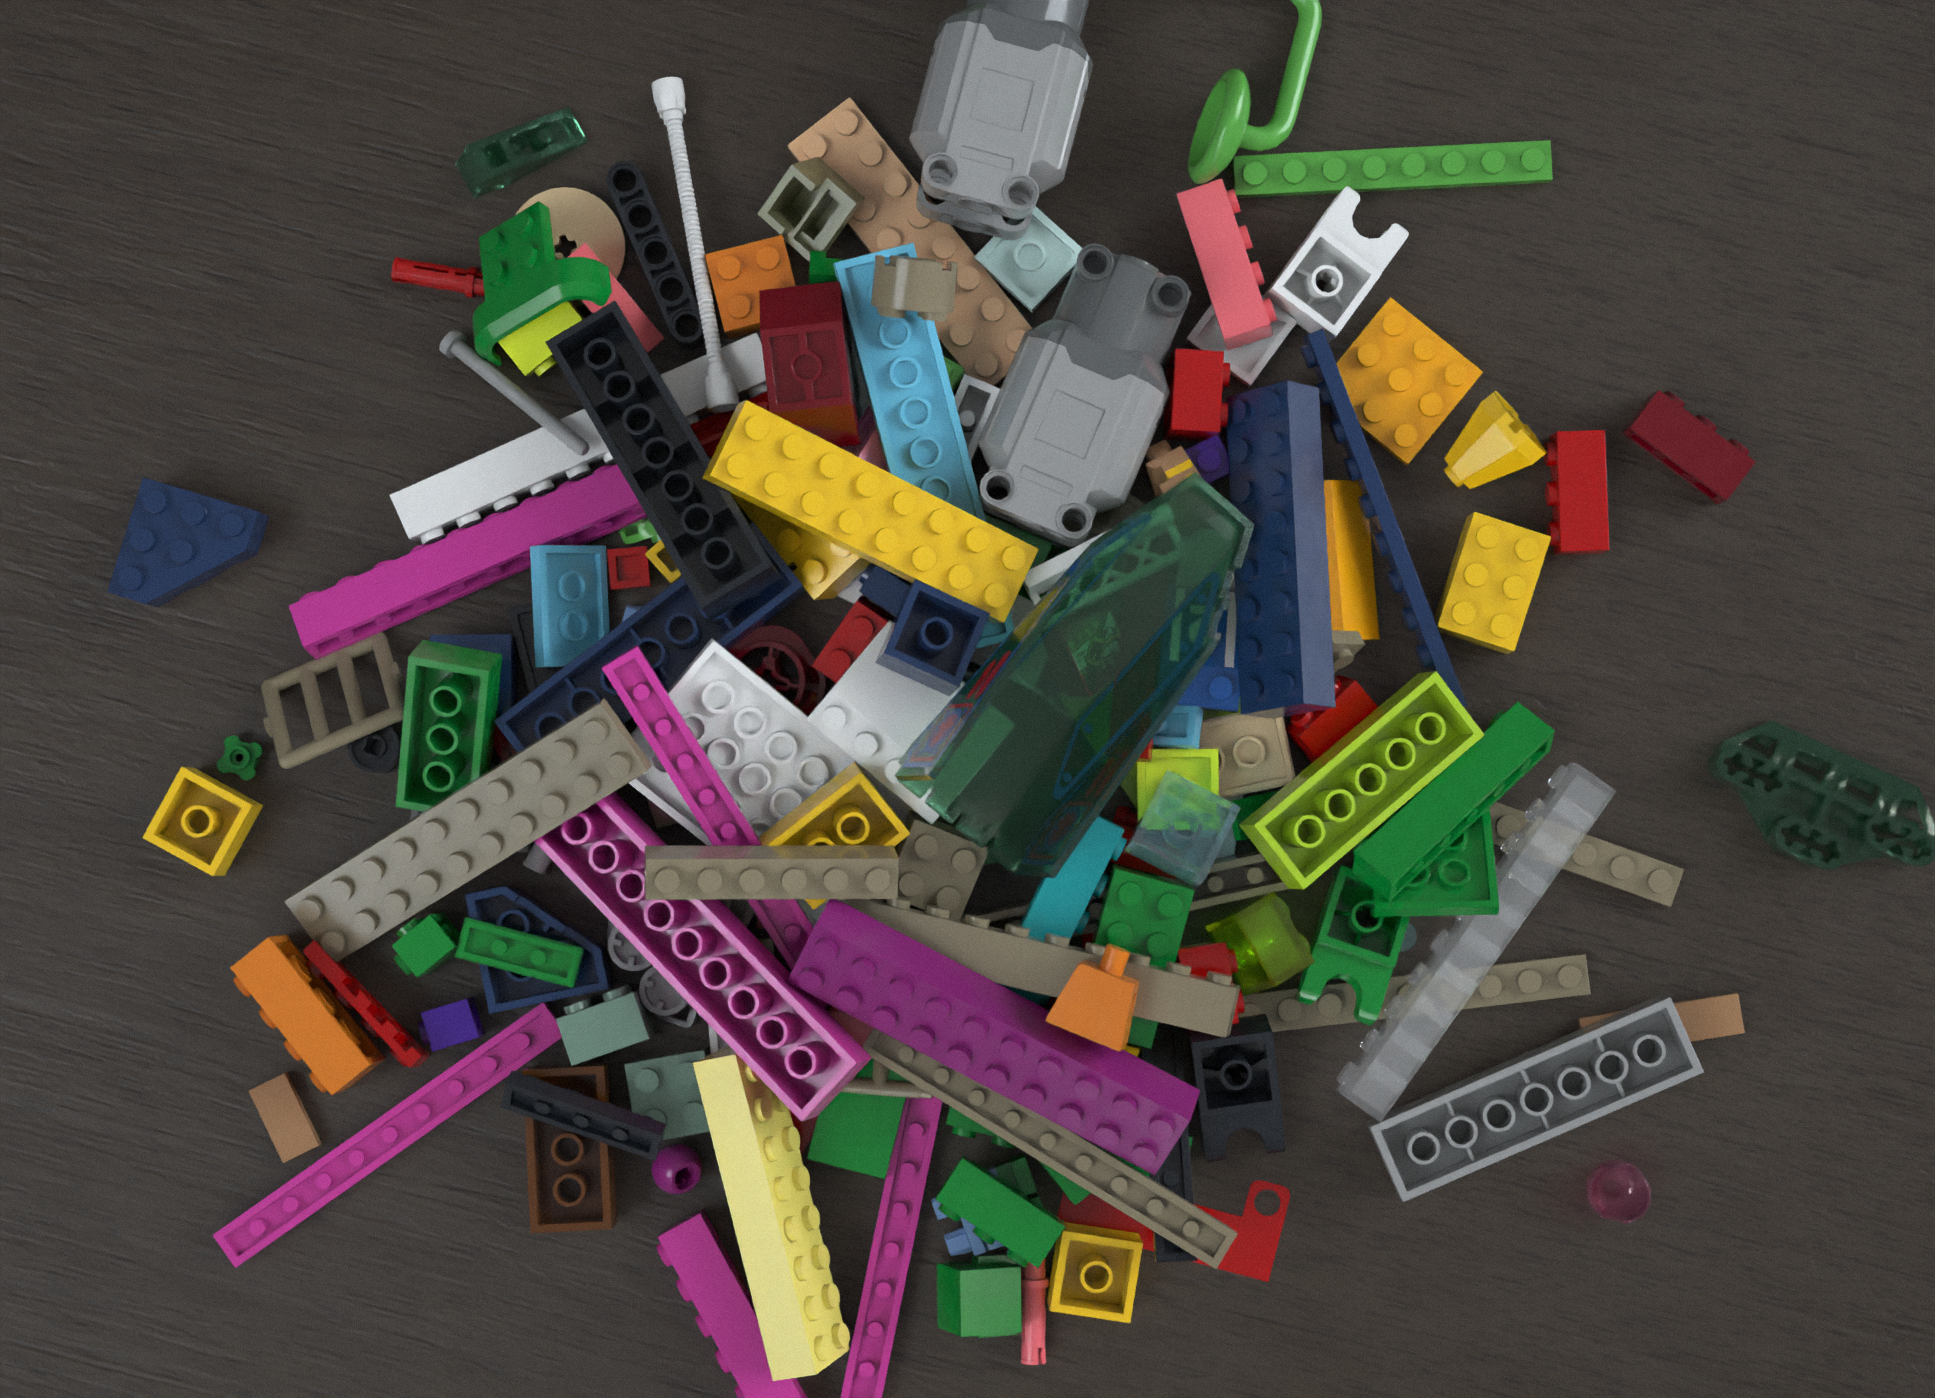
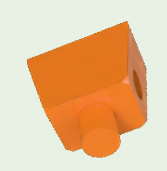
(1098, 1000)

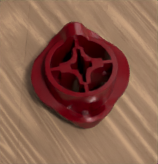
(811, 683)

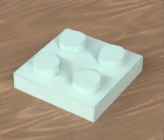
(1032, 264)

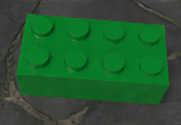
(446, 721)
(1144, 918)

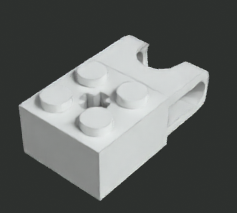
(1339, 258)

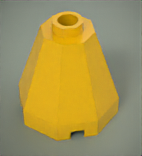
(1492, 445)

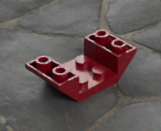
(809, 360)

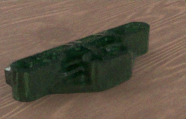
(1824, 809)

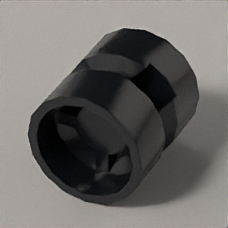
(377, 751)

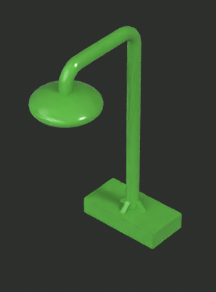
(1226, 113)

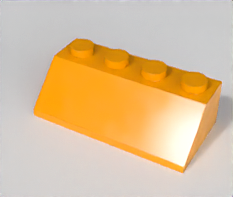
(1350, 561)

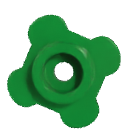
(250, 752)

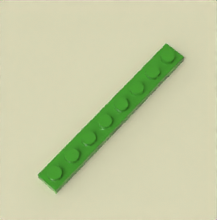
(1392, 169)

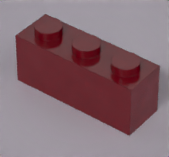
(1689, 446)

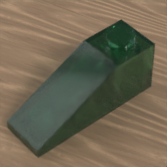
(519, 151)

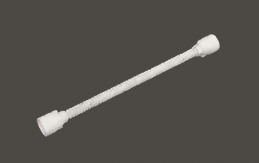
(720, 386)

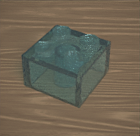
(1182, 828)

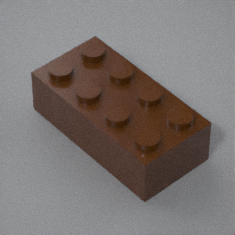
(569, 1173)

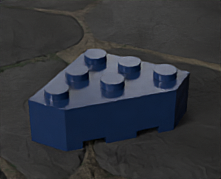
(181, 542)
(518, 911)

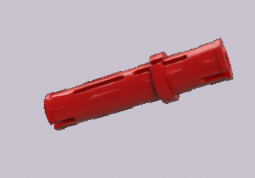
(438, 276)

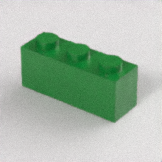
(999, 1212)

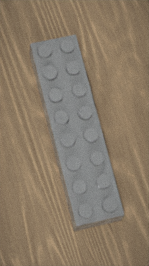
(1535, 1097)

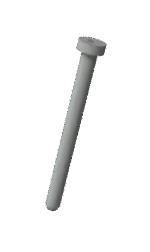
(455, 345)

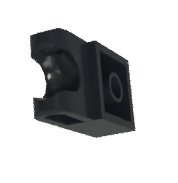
(1238, 1095)

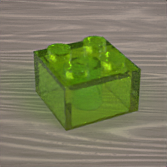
(1264, 943)

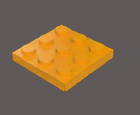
(1403, 380)

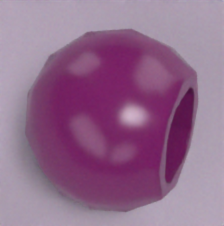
(676, 1169)

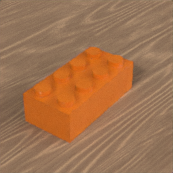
(306, 1014)

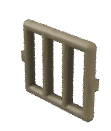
(361, 724)

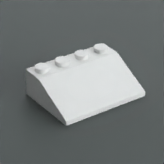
(878, 717)

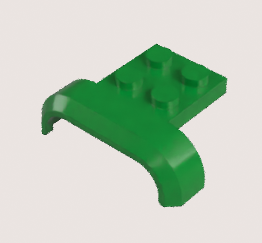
(526, 279)

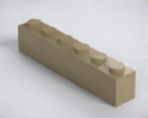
(771, 872)

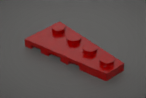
(375, 1016)

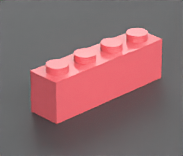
(1225, 263)

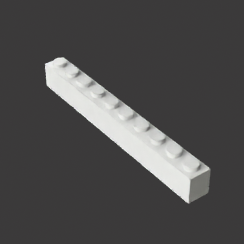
(540, 458)

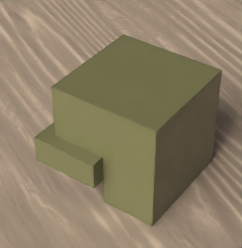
(810, 206)

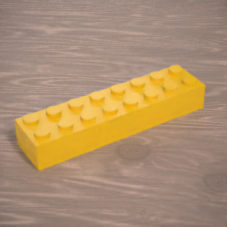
(868, 511)

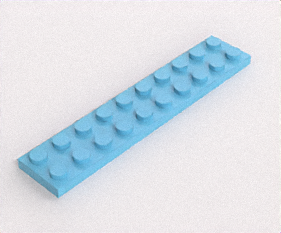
(911, 399)

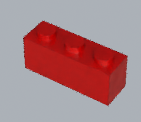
(1577, 492)

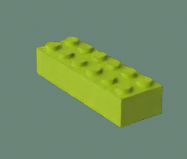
(1361, 780)

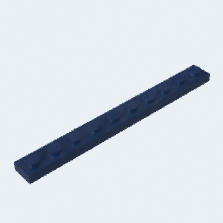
(1376, 505)

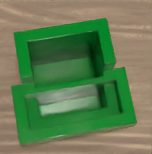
(980, 1296)

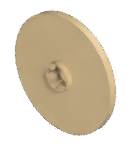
(584, 220)

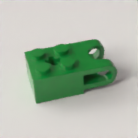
(1350, 951)

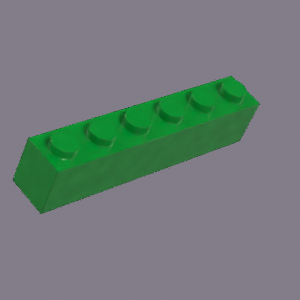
(1452, 801)

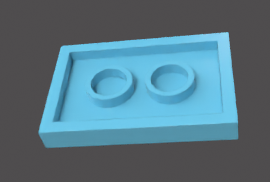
(568, 601)

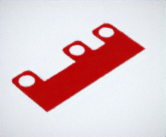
(1250, 1252)

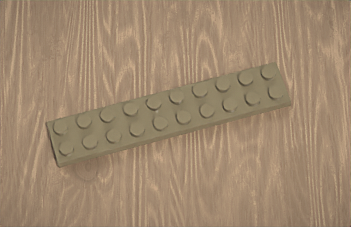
(469, 831)

